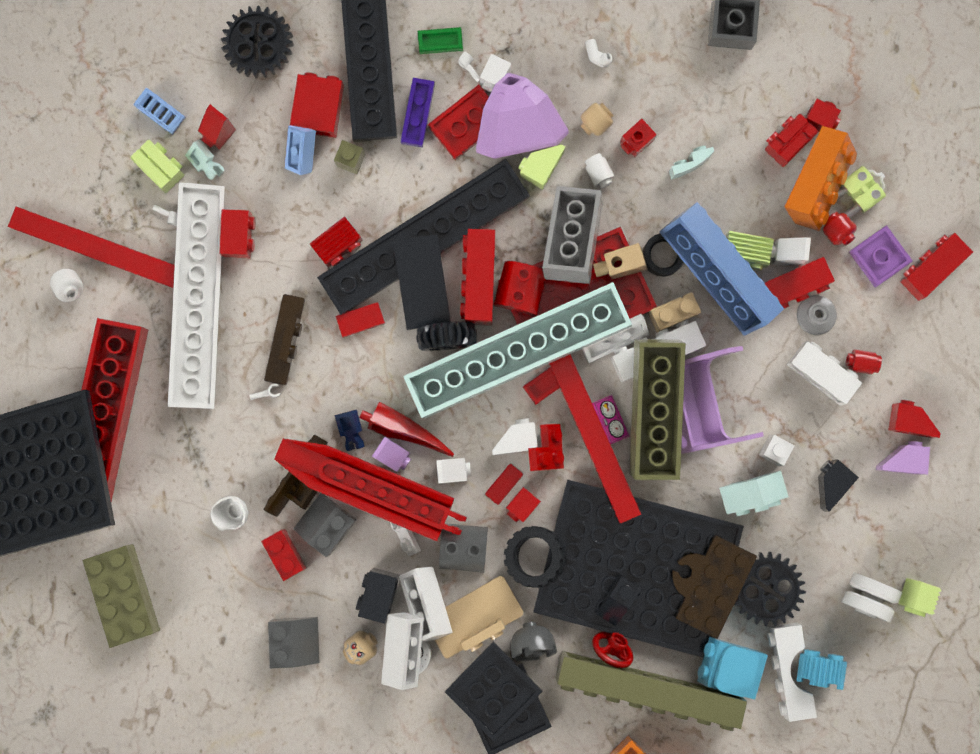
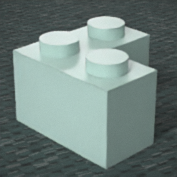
(754, 493)

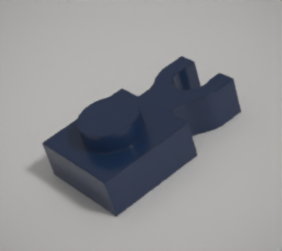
(349, 426)

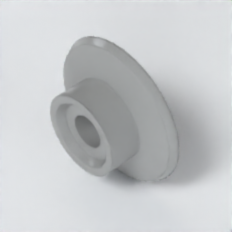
(808, 320)

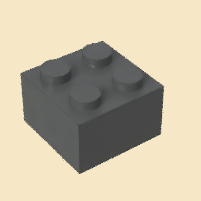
(734, 23)

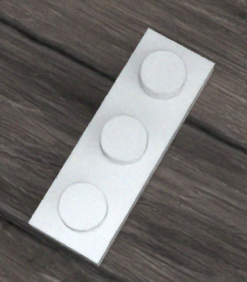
(610, 344)

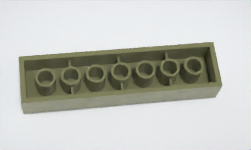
(651, 690)

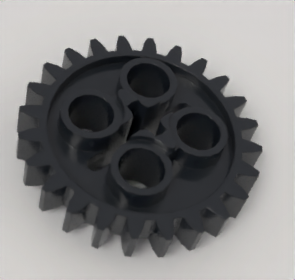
(237, 42)
(778, 571)

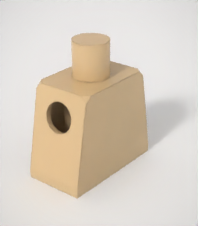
(631, 258)

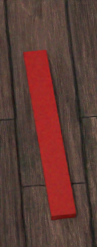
(92, 246)
(595, 439)

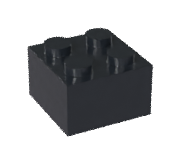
(378, 595)

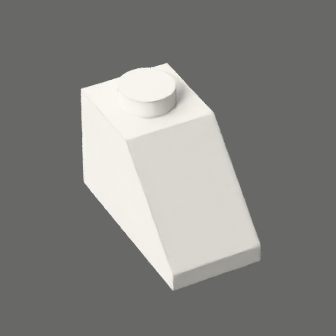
(791, 251)
(517, 438)
(453, 470)

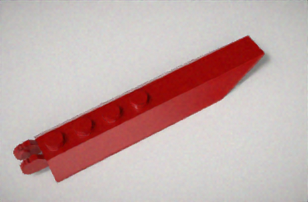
(369, 487)

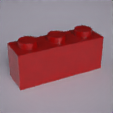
(935, 266)
(801, 282)

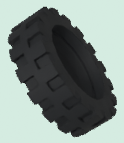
(513, 550)

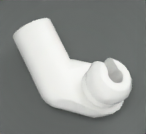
(595, 56)

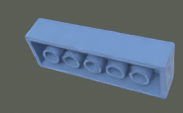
(721, 269)

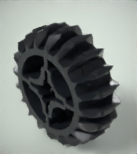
(446, 336)

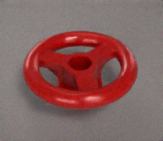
(616, 646)

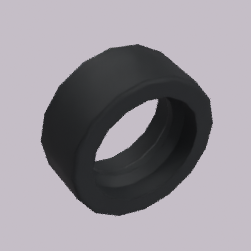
(651, 267)

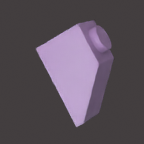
(392, 455)
(907, 459)

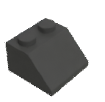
(324, 525)
(293, 642)

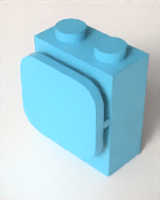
(732, 668)

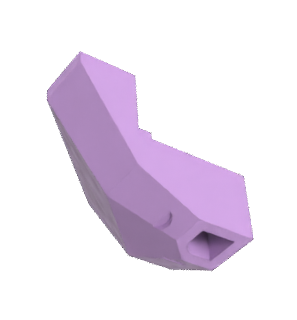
(518, 119)

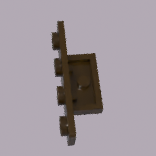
(284, 339)
(292, 489)

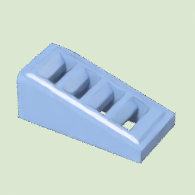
(144, 99)

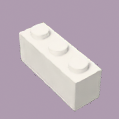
(825, 372)
(426, 601)
(402, 650)

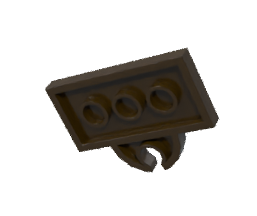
(712, 585)

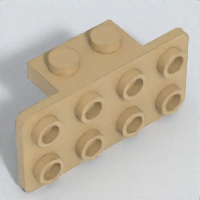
(479, 616)

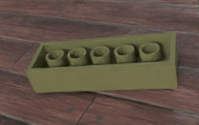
(657, 409)

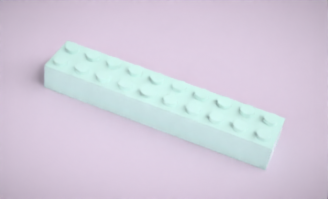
(518, 350)

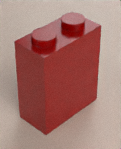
(317, 103)

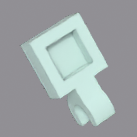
(202, 158)

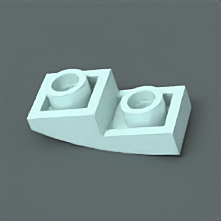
(696, 159)

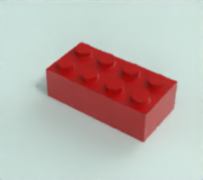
(479, 274)

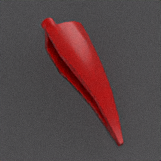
(398, 426)

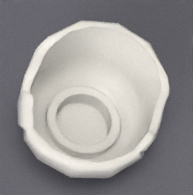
(229, 513)

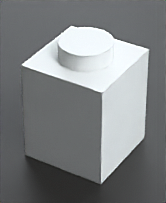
(493, 72)
(776, 450)

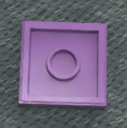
(880, 256)

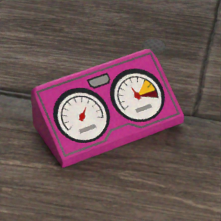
(611, 419)

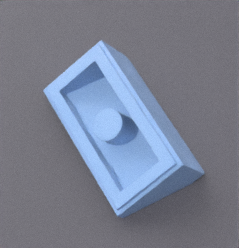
(300, 150)

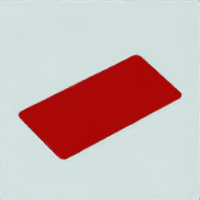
(504, 484)

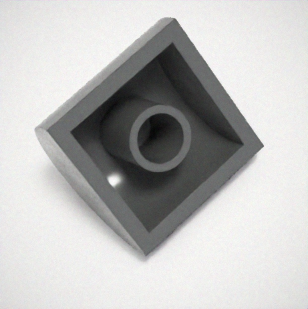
(465, 550)

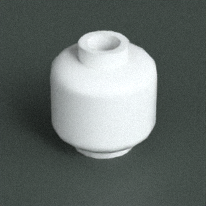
(66, 285)

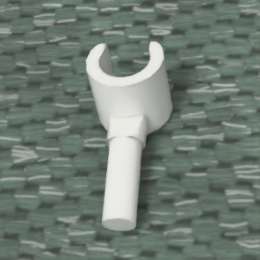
(464, 61)
(172, 216)
(265, 393)

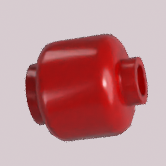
(840, 229)

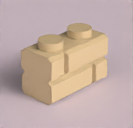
(674, 312)

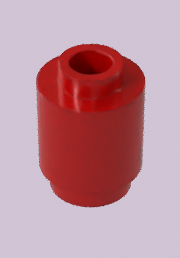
(864, 361)

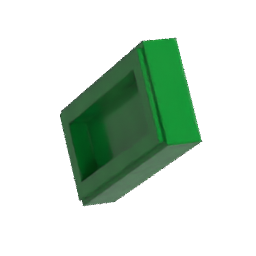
(440, 40)

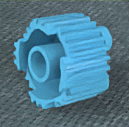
(822, 670)

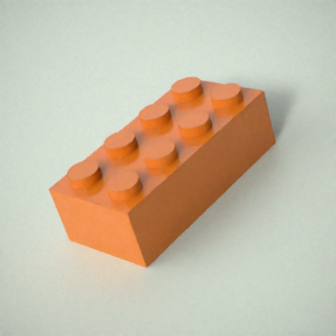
(821, 178)

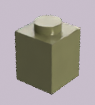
(349, 157)

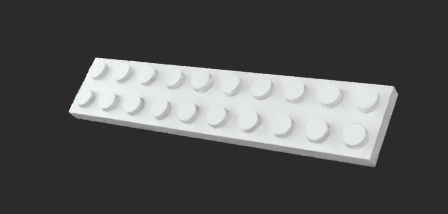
(196, 297)

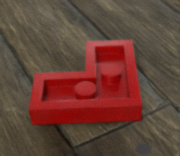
(551, 454)

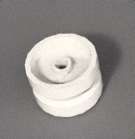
(871, 598)

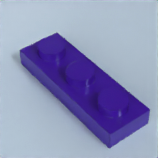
(417, 112)

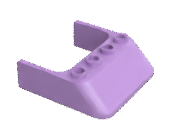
(701, 415)

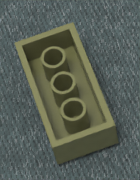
(121, 595)

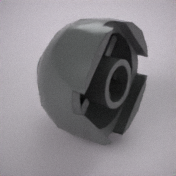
(532, 642)

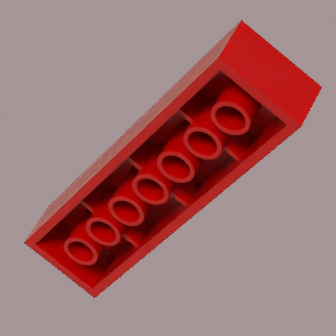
(112, 383)

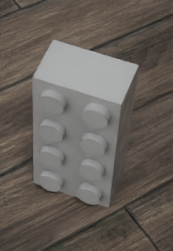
(572, 234)

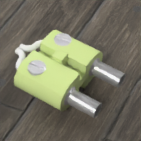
(862, 190)

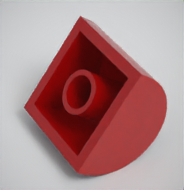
(520, 288)

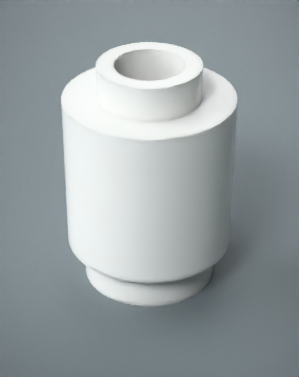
(599, 171)

